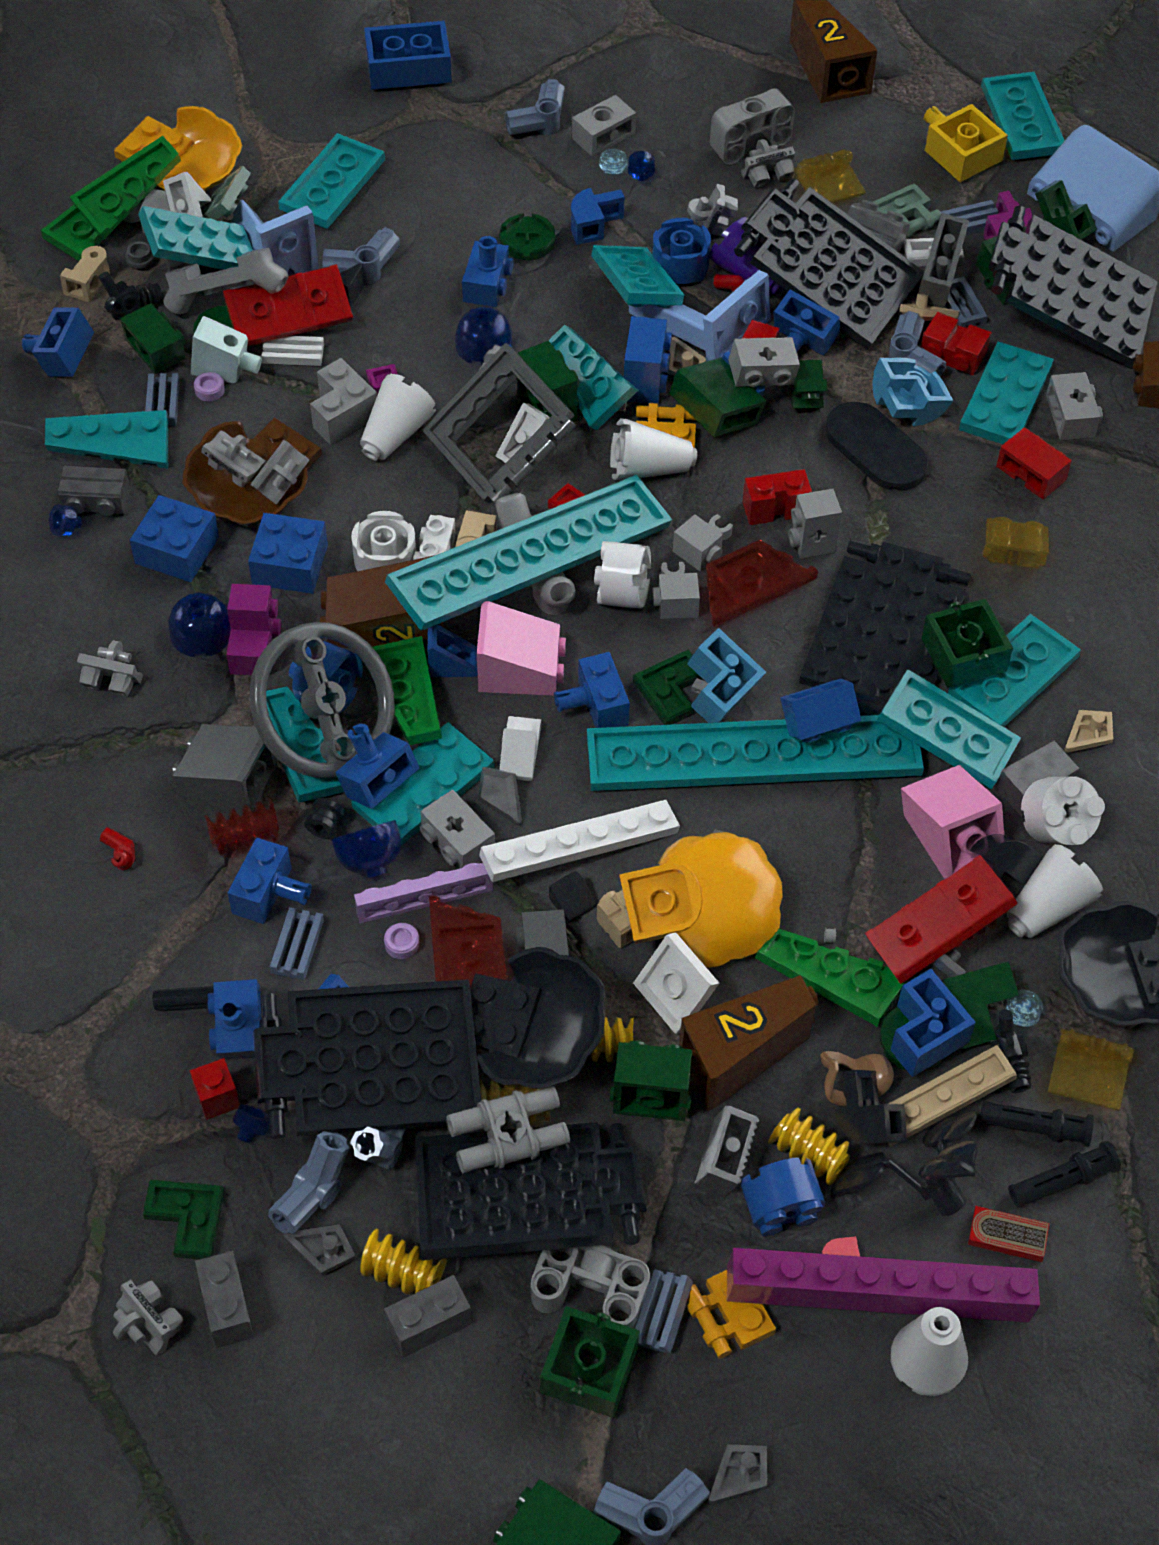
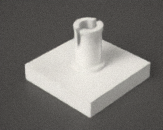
(675, 981)

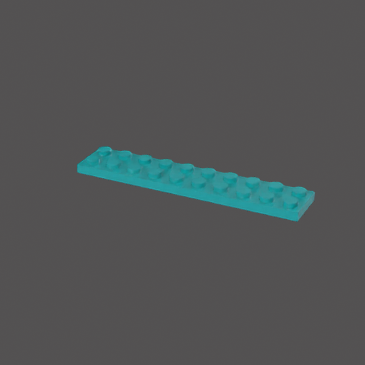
(526, 552)
(744, 754)

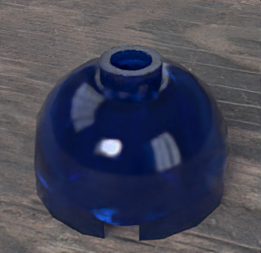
(480, 331)
(199, 625)
(369, 849)

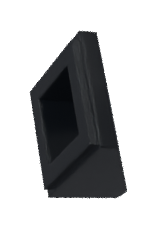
(353, 282)
(572, 896)

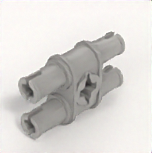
(500, 1147)

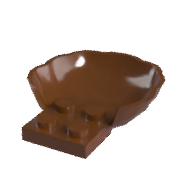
(244, 505)

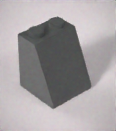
(225, 767)

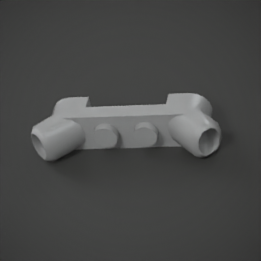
(252, 266)
(551, 593)

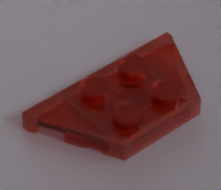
(751, 579)
(465, 942)

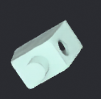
(221, 351)

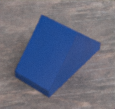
(450, 654)

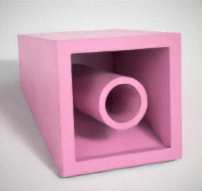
(518, 652)
(950, 816)

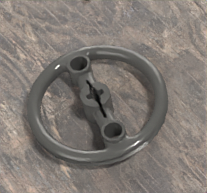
(318, 687)

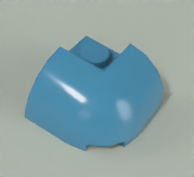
(910, 390)

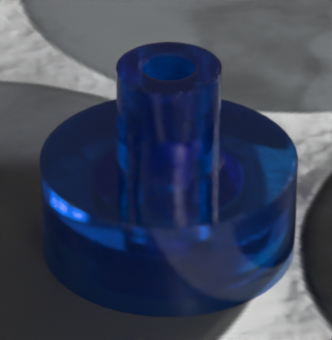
(641, 165)
(64, 520)
(251, 1122)

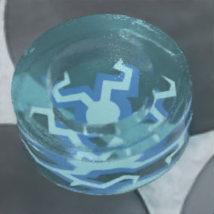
(613, 162)
(1025, 1008)

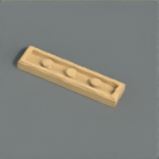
(955, 1090)

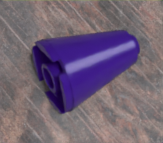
(724, 255)

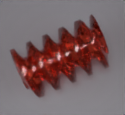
(242, 827)

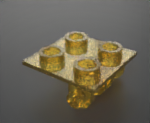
(830, 176)
(1021, 537)
(1090, 1069)

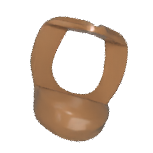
(873, 1062)

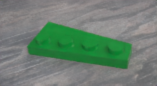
(122, 188)
(71, 233)
(412, 689)
(848, 981)

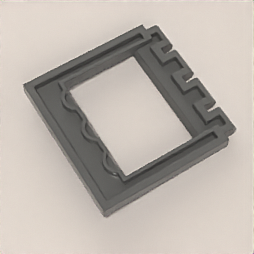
(475, 399)

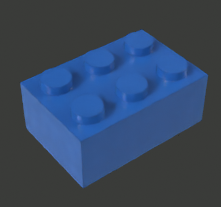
(408, 55)

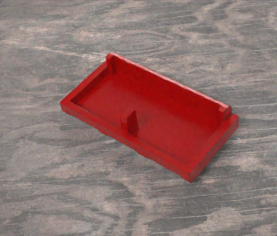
(303, 305)
(941, 919)

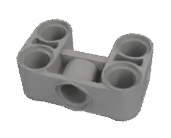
(762, 113)
(596, 1269)

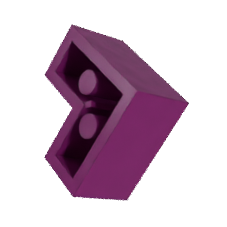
(252, 624)

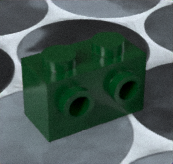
(153, 338)

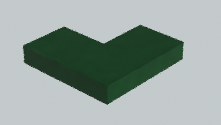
(663, 685)
(977, 990)
(194, 1207)

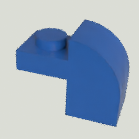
(591, 212)

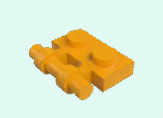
(678, 429)
(744, 1321)

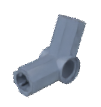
(543, 116)
(370, 256)
(905, 344)
(379, 1146)
(313, 1185)
(672, 1505)

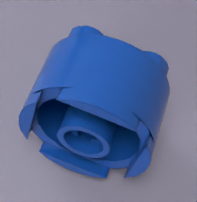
(682, 250)
(340, 667)
(783, 1195)

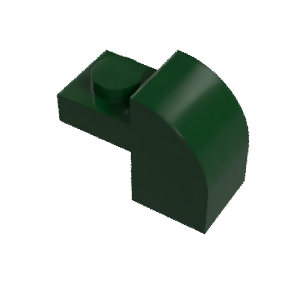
(1060, 212)
(809, 385)

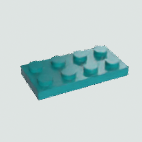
(1023, 115)
(333, 179)
(194, 238)
(637, 276)
(1006, 393)
(1035, 663)
(949, 728)
(444, 766)

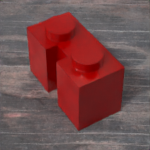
(955, 344)
(1034, 462)
(773, 495)

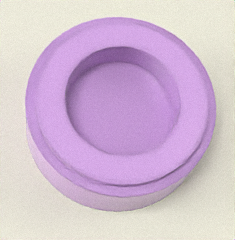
(209, 386)
(401, 941)

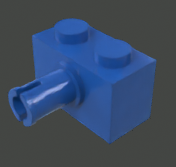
(486, 272)
(806, 323)
(60, 342)
(599, 691)
(821, 710)
(376, 767)
(263, 880)
(236, 1016)

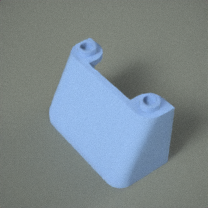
(1107, 177)

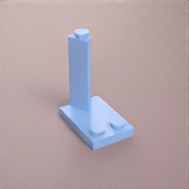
(287, 236)
(723, 324)

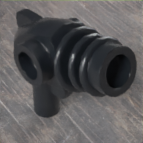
(127, 299)
(1013, 1048)

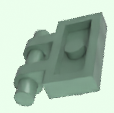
(224, 197)
(910, 202)

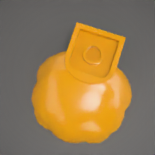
(204, 143)
(709, 892)

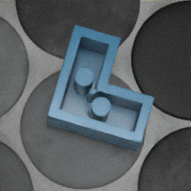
(729, 676)

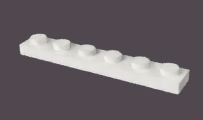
(578, 840)

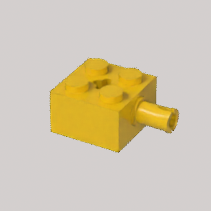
(964, 141)

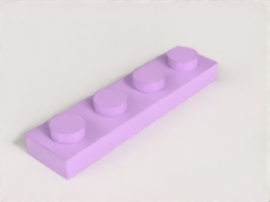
(414, 894)

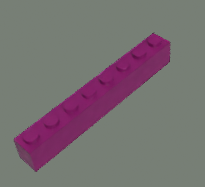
(881, 1284)

